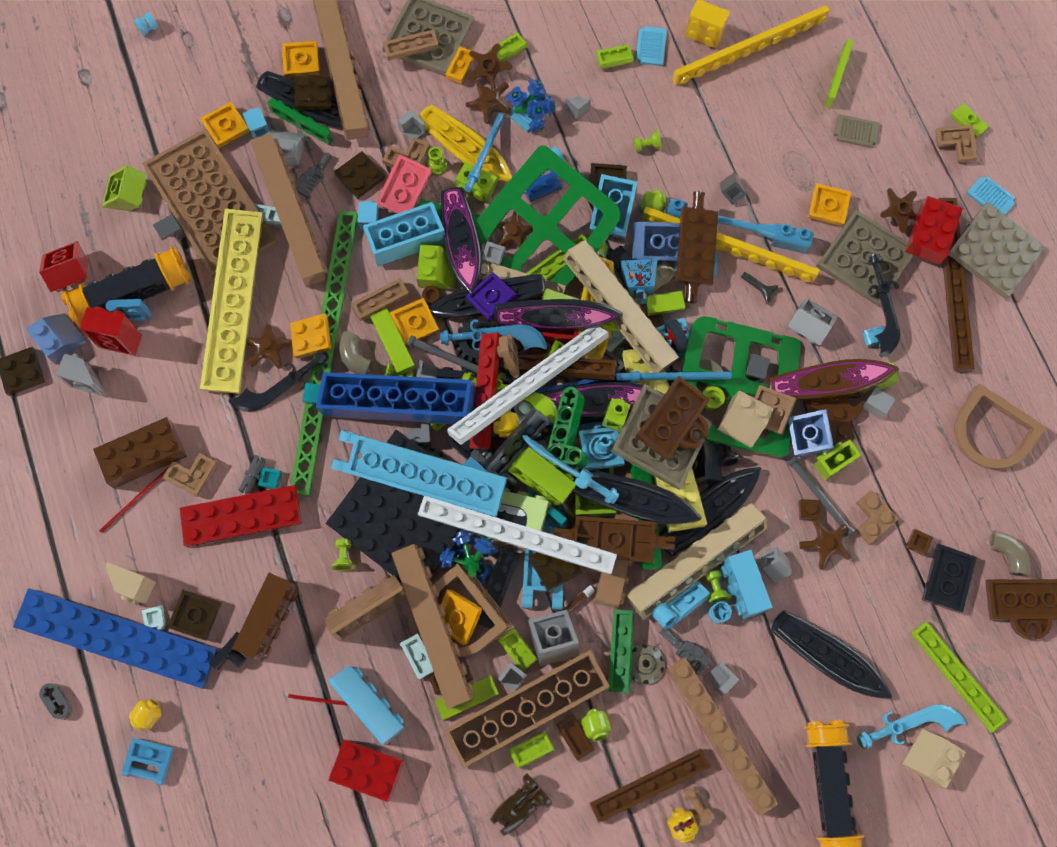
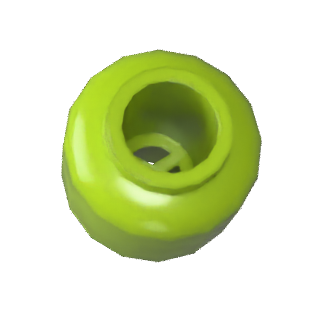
(655, 200)
(596, 725)

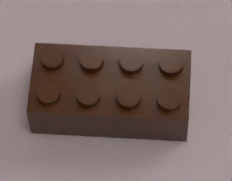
(139, 452)
(265, 617)

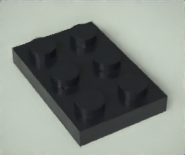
(949, 578)

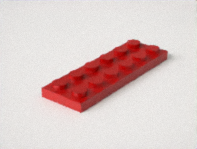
(240, 516)

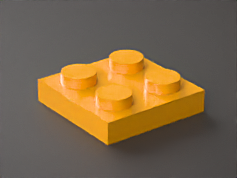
(300, 59)
(224, 124)
(829, 204)
(414, 320)
(310, 336)
(461, 615)

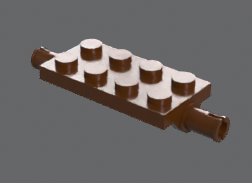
(696, 246)
(627, 538)

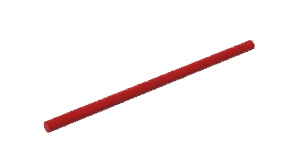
(133, 501)
(317, 699)

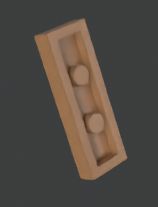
(411, 45)
(380, 299)

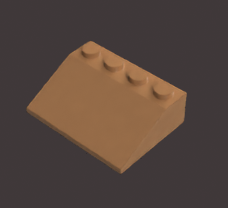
(365, 608)

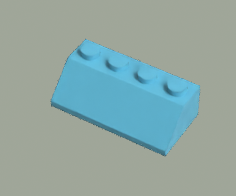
(404, 233)
(367, 705)

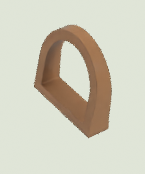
(1034, 428)
(484, 599)

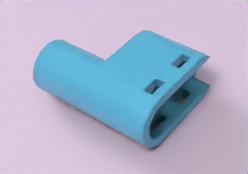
(869, 336)

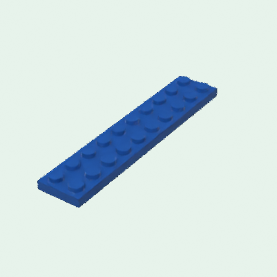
(115, 638)

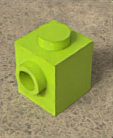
(616, 414)

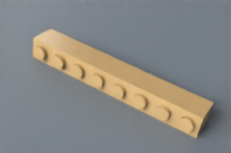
(608, 291)
(697, 560)

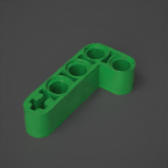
(570, 402)

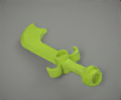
(537, 400)

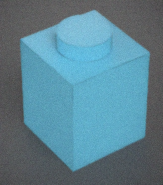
(256, 122)
(367, 213)

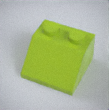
(124, 189)
(434, 268)

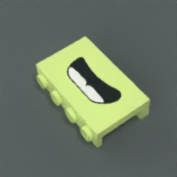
(523, 510)

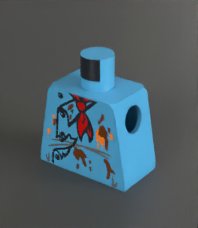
(639, 277)

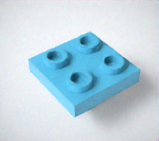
(597, 445)

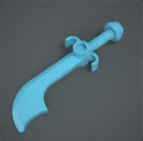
(583, 478)
(940, 714)

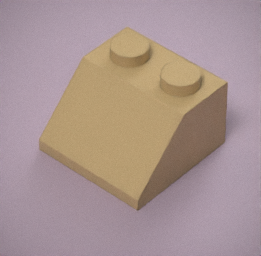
(745, 418)
(131, 586)
(933, 758)

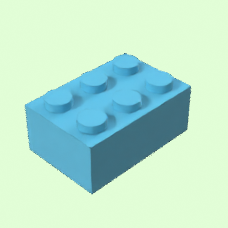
(622, 194)
(745, 585)

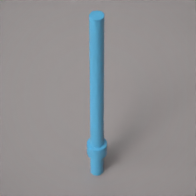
(474, 174)
(636, 376)

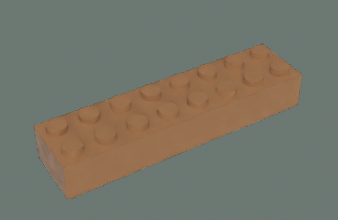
(288, 209)
(526, 709)

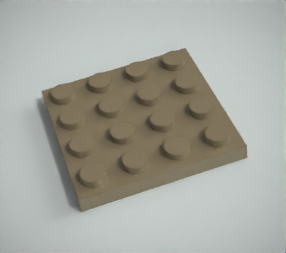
(449, 26)
(996, 250)
(850, 253)
(627, 446)

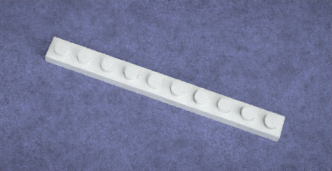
(526, 384)
(517, 535)

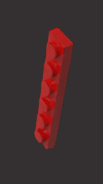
(486, 384)

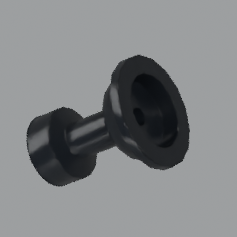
(729, 458)

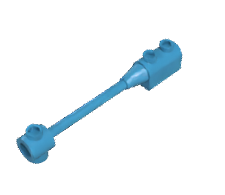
(781, 235)

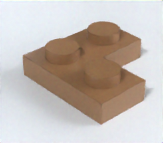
(962, 138)
(416, 151)
(509, 352)
(781, 404)
(193, 479)
(879, 517)

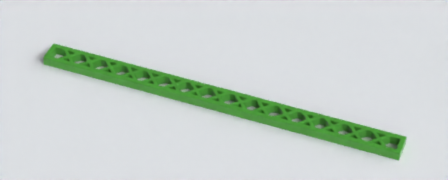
(329, 363)

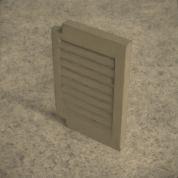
(856, 130)

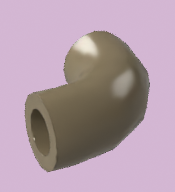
(351, 356)
(1014, 551)

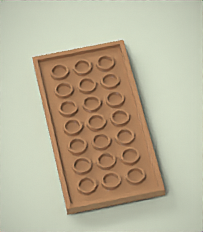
(198, 190)

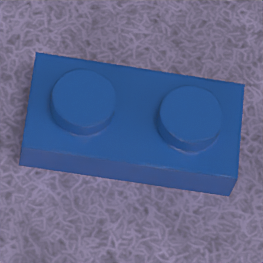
(544, 186)

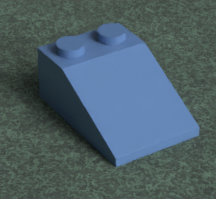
(655, 241)

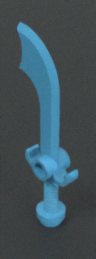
(525, 334)

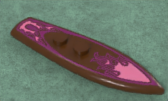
(832, 378)

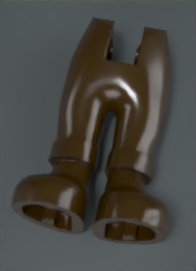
(518, 817)

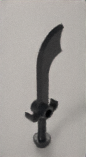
(891, 334)
(252, 401)

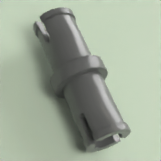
(252, 474)

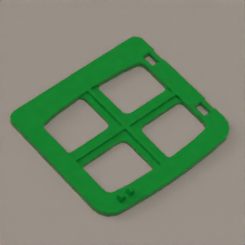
(546, 226)
(787, 359)

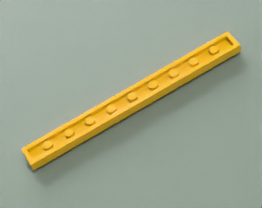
(750, 45)
(742, 249)

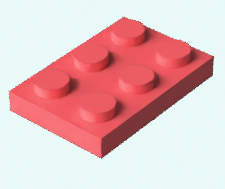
(404, 185)

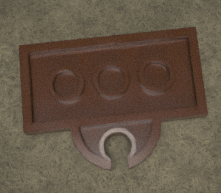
(839, 414)
(675, 420)
(1023, 604)

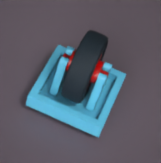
(676, 335)

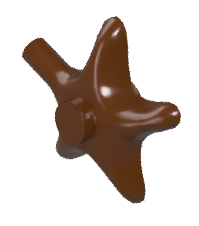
(488, 66)
(489, 101)
(900, 209)
(514, 231)
(267, 347)
(827, 543)

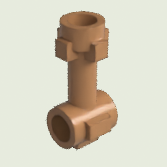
(704, 816)

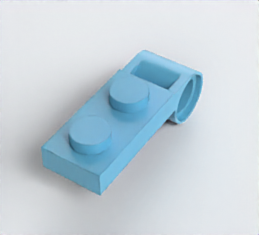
(679, 607)

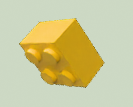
(707, 23)

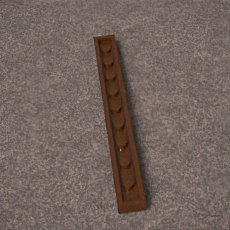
(958, 308)

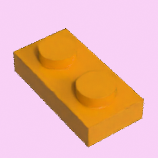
(460, 65)

